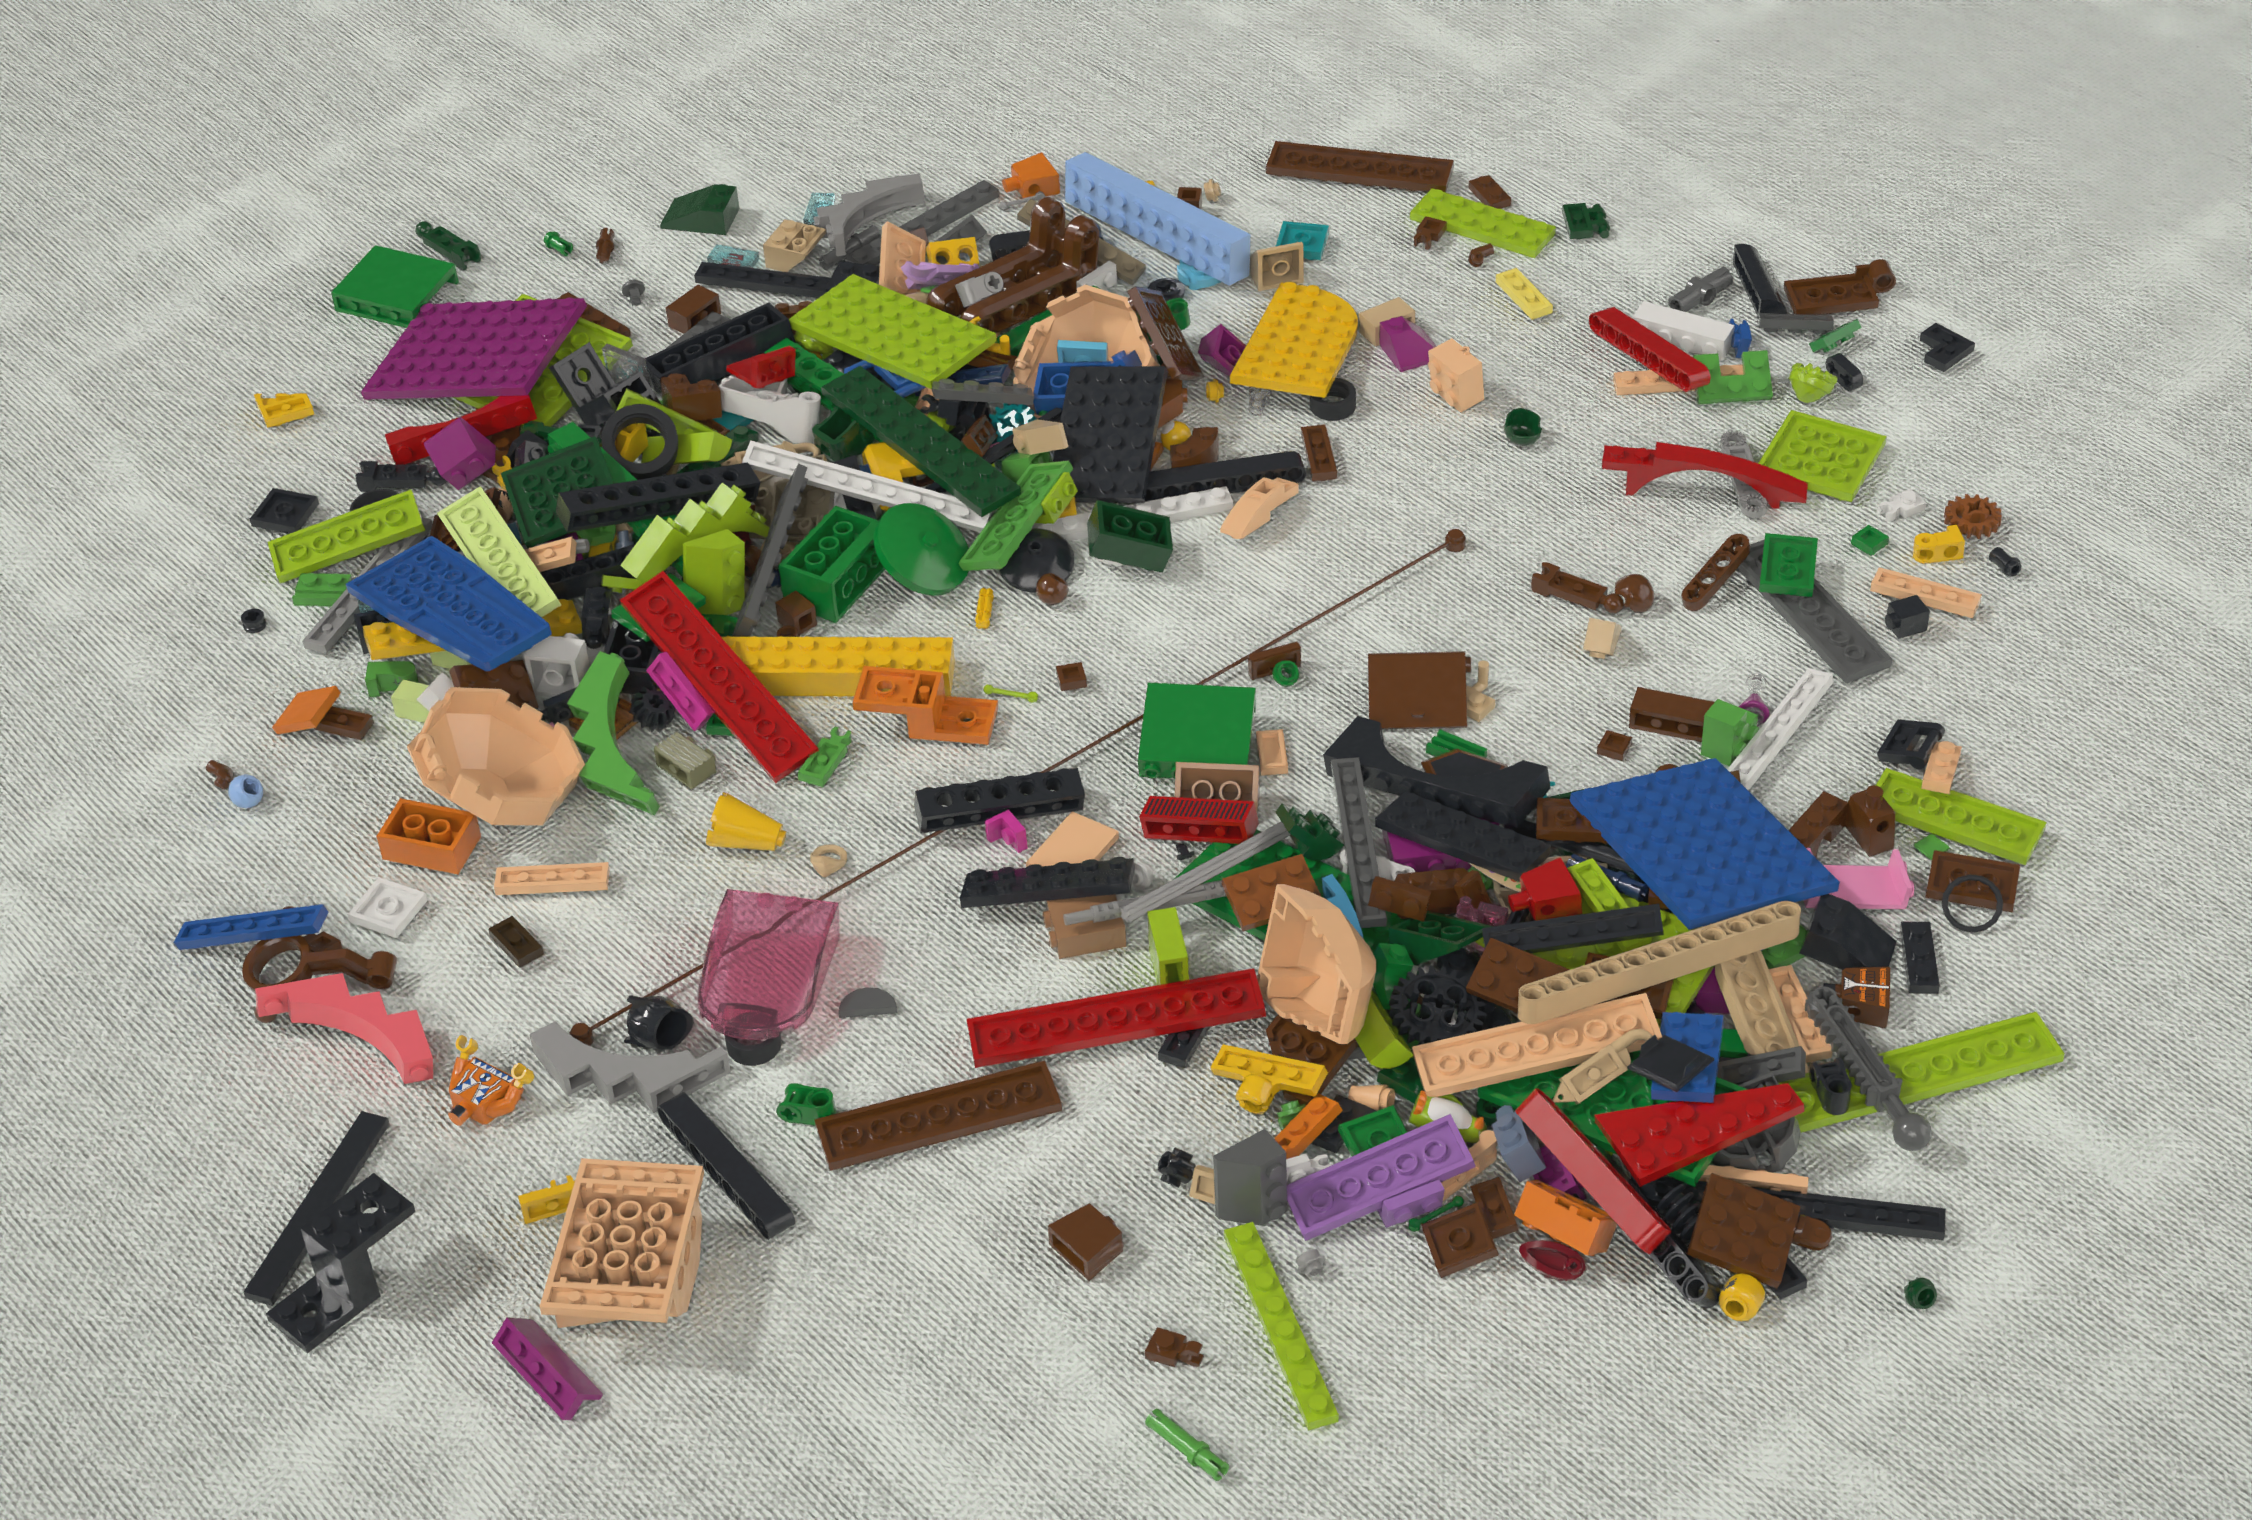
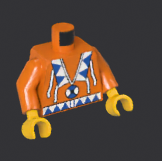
(481, 1089)

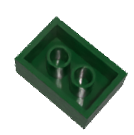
(1129, 536)

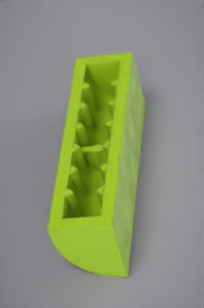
(691, 448)
(1381, 1039)

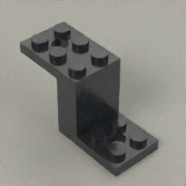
(599, 395)
(341, 1264)

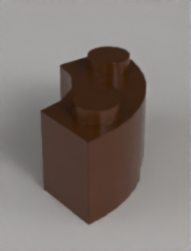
(1197, 449)

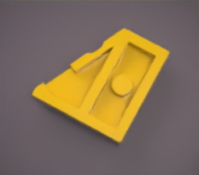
(283, 408)

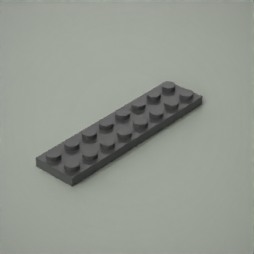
(770, 554)
(1823, 625)

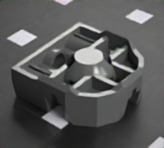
(1779, 1139)

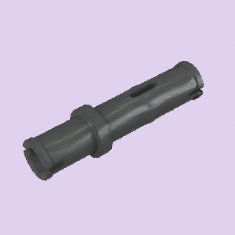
(856, 242)

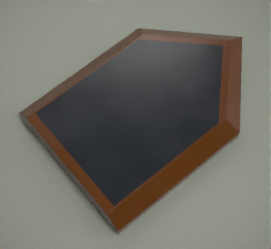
(1460, 764)

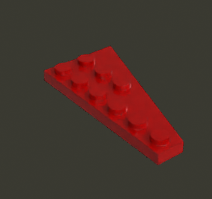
(1677, 1133)

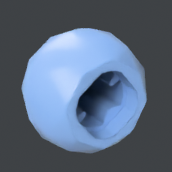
(245, 791)

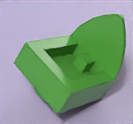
(598, 535)

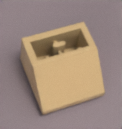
(790, 244)

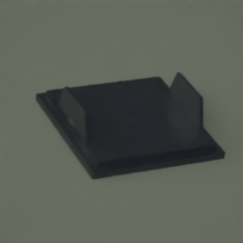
(1669, 1062)

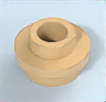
(1212, 190)

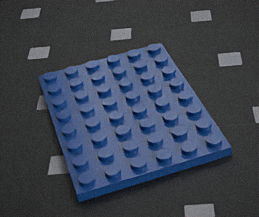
(1703, 842)

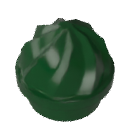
(1920, 1293)

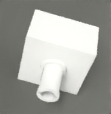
(556, 664)

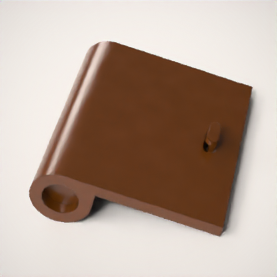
(1418, 689)

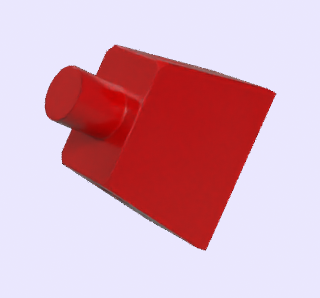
(1547, 892)

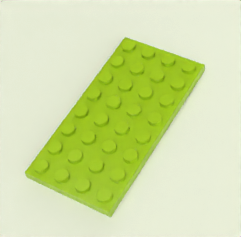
(892, 331)

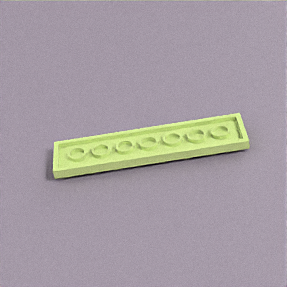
(494, 548)

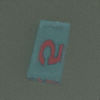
(733, 256)

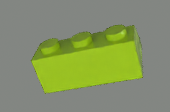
(716, 570)

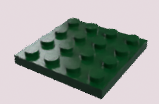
(536, 486)

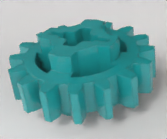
(1010, 415)

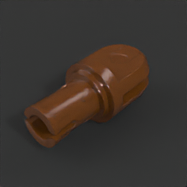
(1811, 1233)

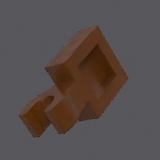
(1169, 1347)

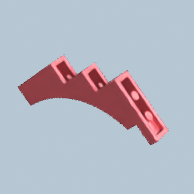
(329, 1004)

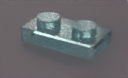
(817, 200)

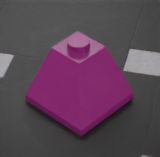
(1405, 343)
(1221, 349)

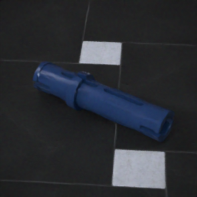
(1619, 880)

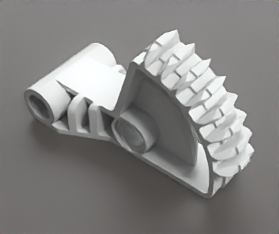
(787, 413)

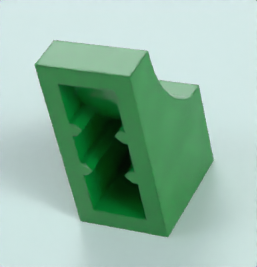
(1391, 964)

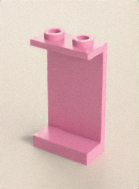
(1872, 885)

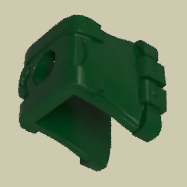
(841, 437)

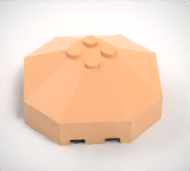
(1087, 317)
(496, 757)

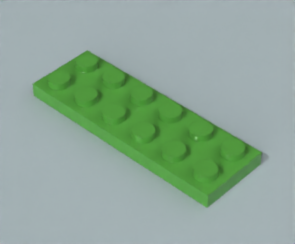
(1014, 519)

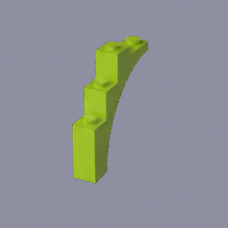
(665, 538)

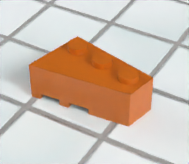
(1565, 1218)

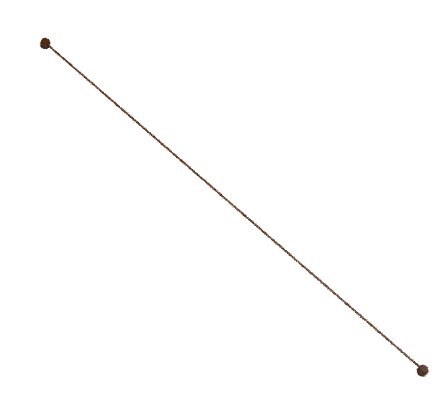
(1454, 542)

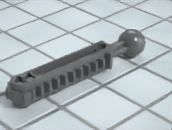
(1875, 1080)

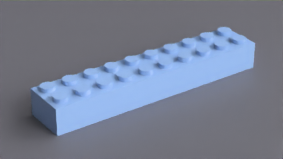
(1157, 218)

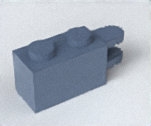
(1517, 1144)

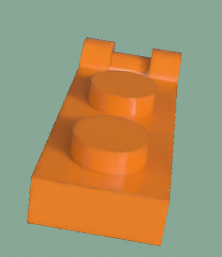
(1308, 1125)

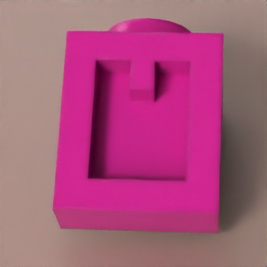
(1006, 827)

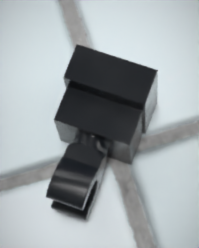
(946, 408)

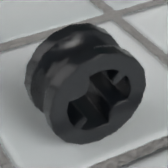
(253, 620)

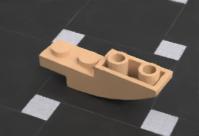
(1255, 506)

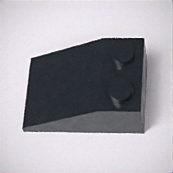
(1845, 936)

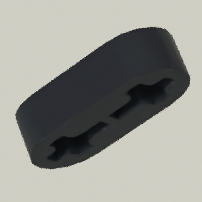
(1846, 372)

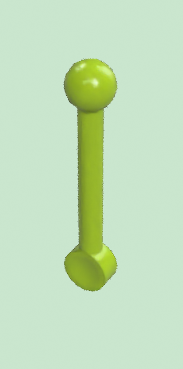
(1031, 696)

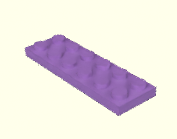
(1367, 1179)

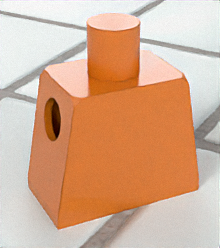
(1033, 176)

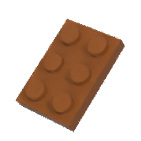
(1254, 890)

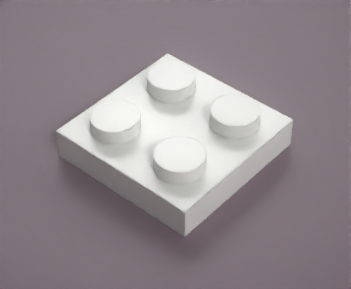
(387, 907)

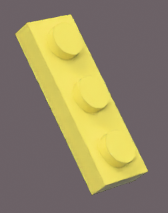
(1524, 293)

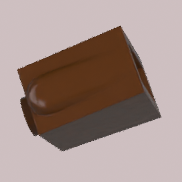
(1086, 1240)

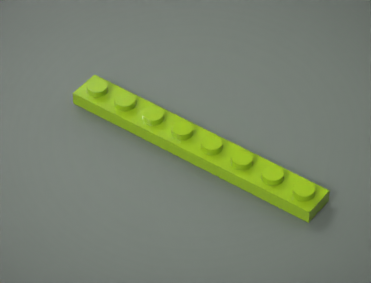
(1281, 1326)

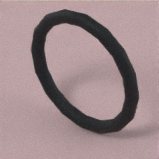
(1969, 928)

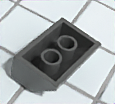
(1251, 1180)

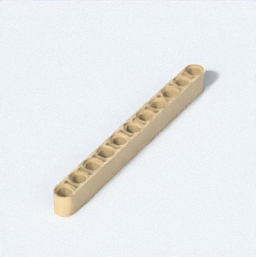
(1658, 962)

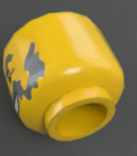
(1741, 1297)

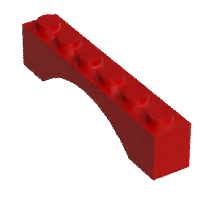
(501, 414)

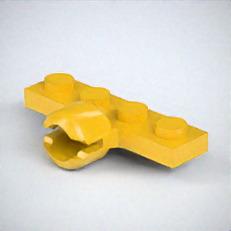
(1265, 1076)

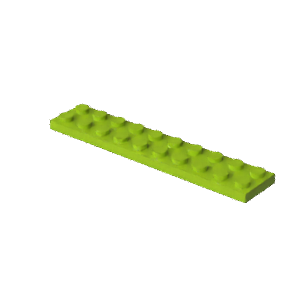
(1946, 1065)

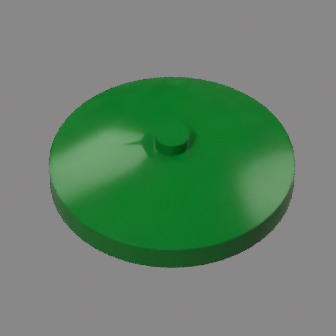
(920, 548)

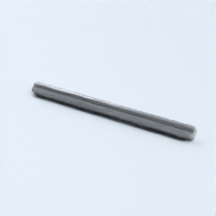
(1204, 872)

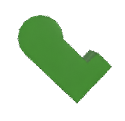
(388, 676)

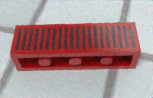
(1198, 819)

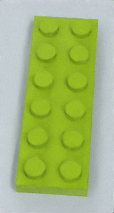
(1485, 223)
(346, 536)
(1962, 818)

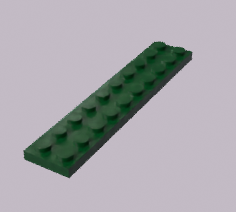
(921, 441)

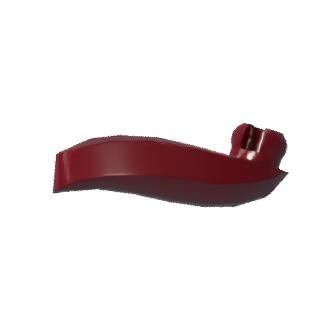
(1553, 1259)

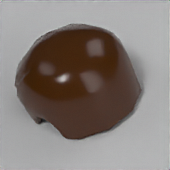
(1637, 592)

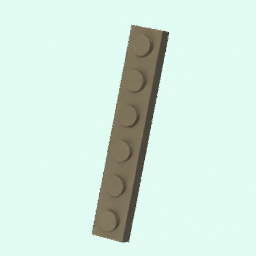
(1127, 267)

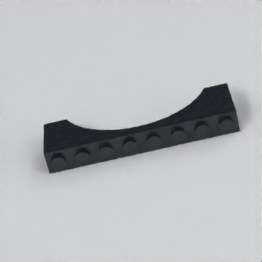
(1496, 796)

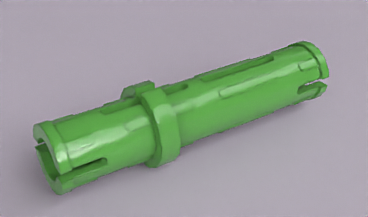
(1196, 1451)

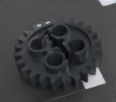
(1436, 1006)

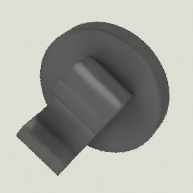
(633, 289)

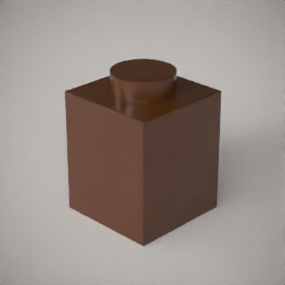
(796, 612)

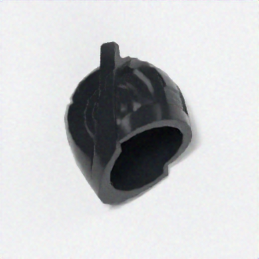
(657, 1022)

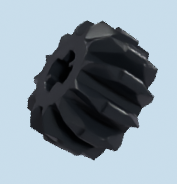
(652, 709)

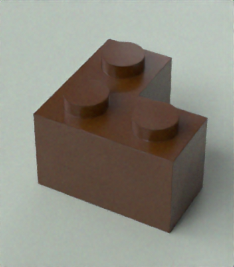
(694, 401)

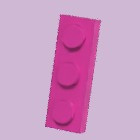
(680, 691)

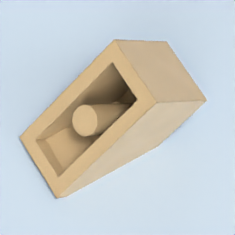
(1039, 437)
(1601, 638)

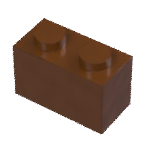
(692, 308)

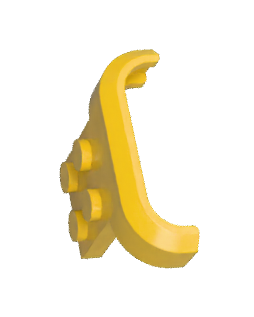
(888, 463)

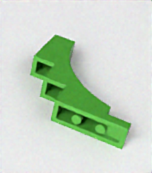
(596, 704)

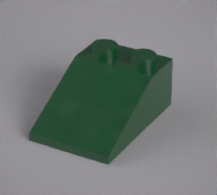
(704, 210)
(1434, 936)

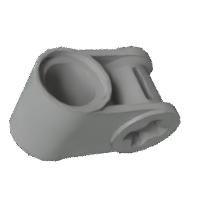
(979, 288)

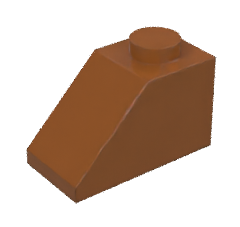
(1173, 401)

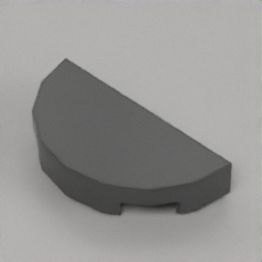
(866, 1003)

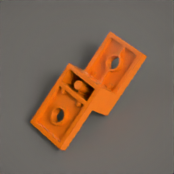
(924, 702)

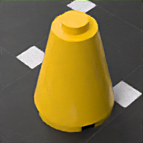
(743, 826)

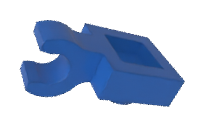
(1741, 338)

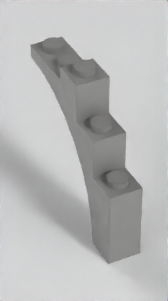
(861, 207)

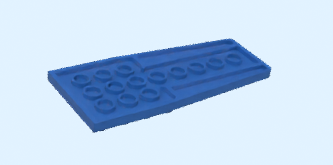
(451, 604)

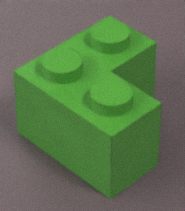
(1727, 731)

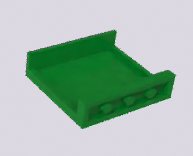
(391, 285)
(1194, 726)

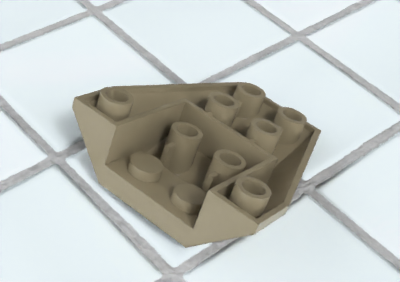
(811, 510)

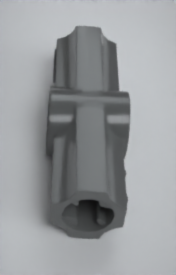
(1701, 290)

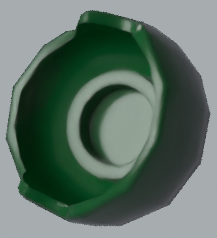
(1522, 427)

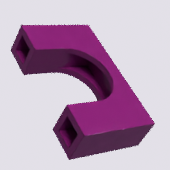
(1419, 856)

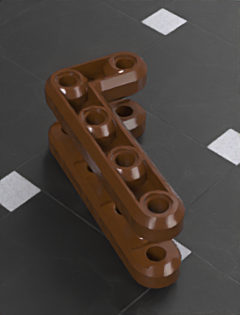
(1032, 275)

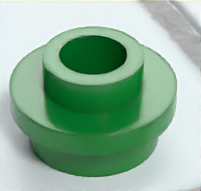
(1289, 667)

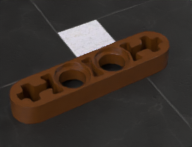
(1712, 570)

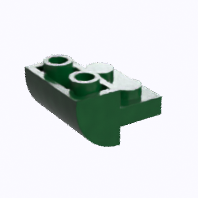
(1311, 832)

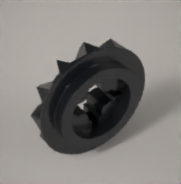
(1175, 286)

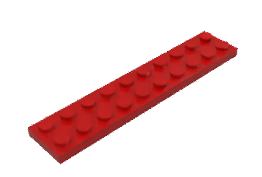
(719, 676)
(1115, 1017)

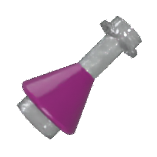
(1756, 684)

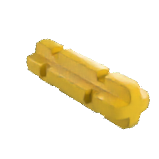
(984, 608)

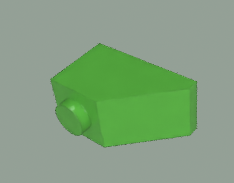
(1016, 463)

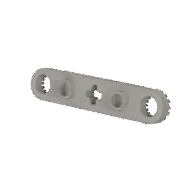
(1745, 494)

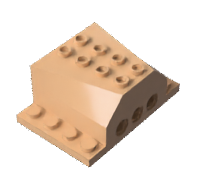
(626, 1244)

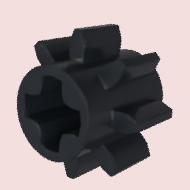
(1176, 1167)

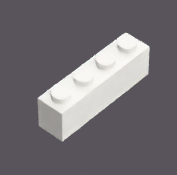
(1686, 330)

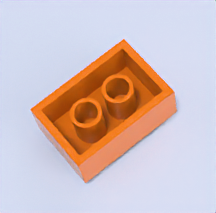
(428, 836)

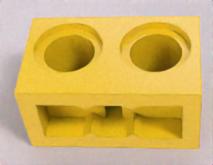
(951, 249)

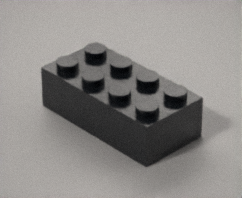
(636, 654)

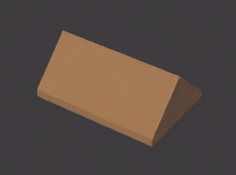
(1218, 781)

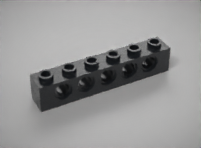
(984, 794)

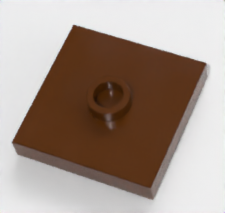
(1459, 1240)

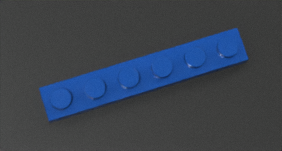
(251, 927)

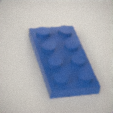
(1703, 1034)

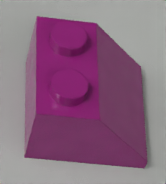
(460, 453)

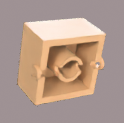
(1456, 375)

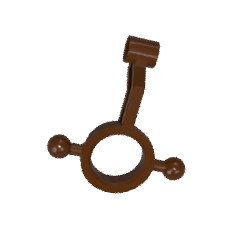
(376, 972)

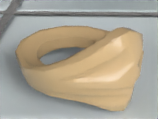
(826, 865)

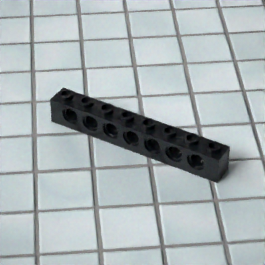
(649, 497)

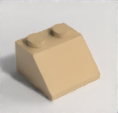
(1277, 265)

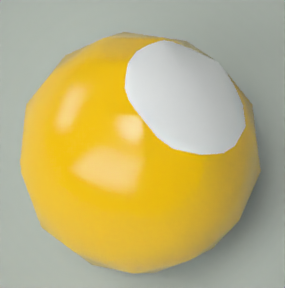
(1174, 433)

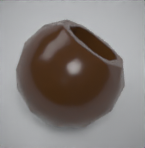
(1051, 589)

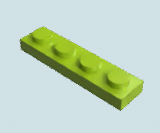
(682, 423)
(1601, 895)

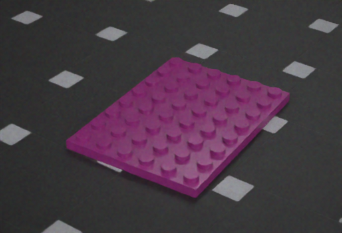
(474, 349)

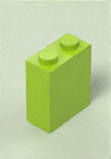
(1167, 946)

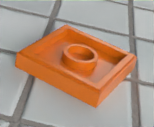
(306, 710)

